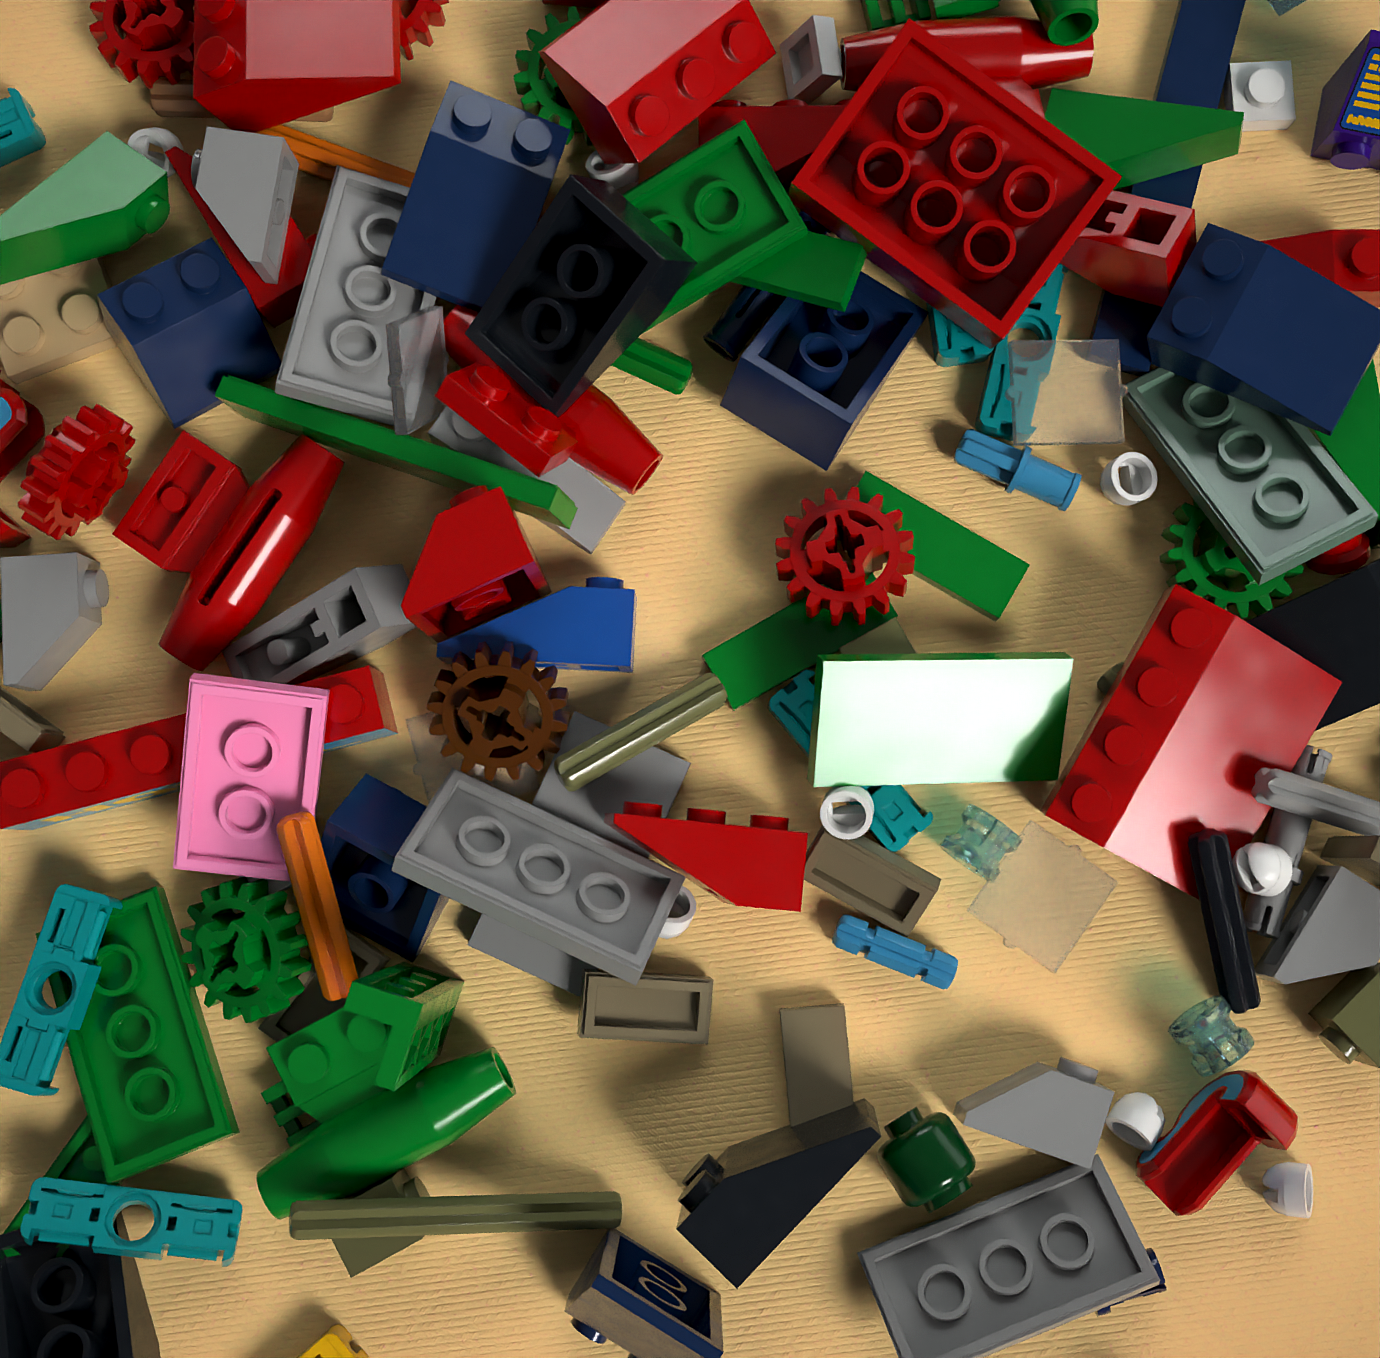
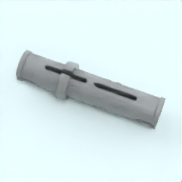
(1290, 833)

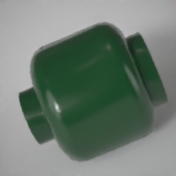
(926, 1159)

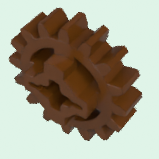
(519, 731)

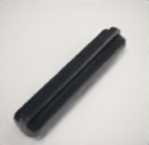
(1224, 919)

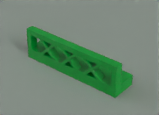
(416, 1006)

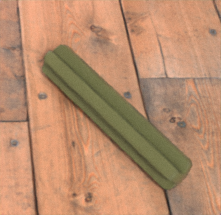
(640, 731)

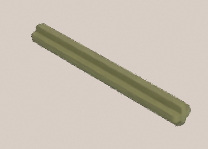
(453, 1215)

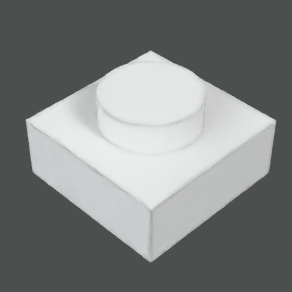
(811, 59)
(1262, 93)

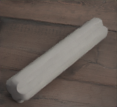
(1317, 801)

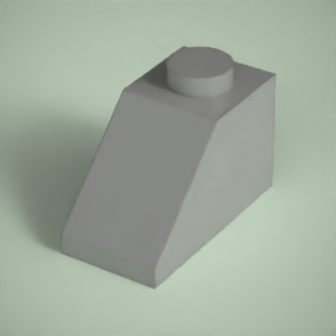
(250, 190)
(47, 613)
(1326, 930)
(1043, 1109)

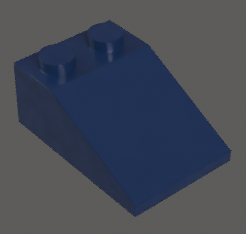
(473, 197)
(1265, 330)
(821, 368)
(644, 1303)

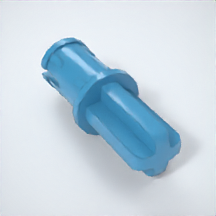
(1017, 469)

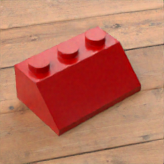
(652, 68)
(473, 566)

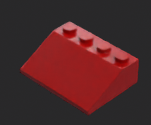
(291, 57)
(952, 185)
(1185, 735)

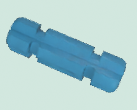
(895, 951)

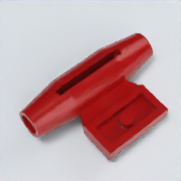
(1004, 48)
(588, 432)
(227, 535)

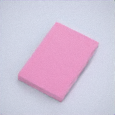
(245, 766)

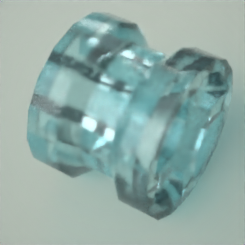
(981, 843)
(1211, 1036)

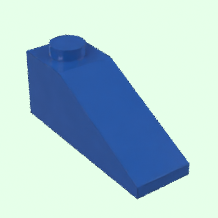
(569, 629)

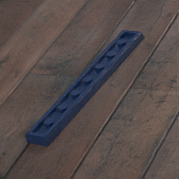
(1193, 76)

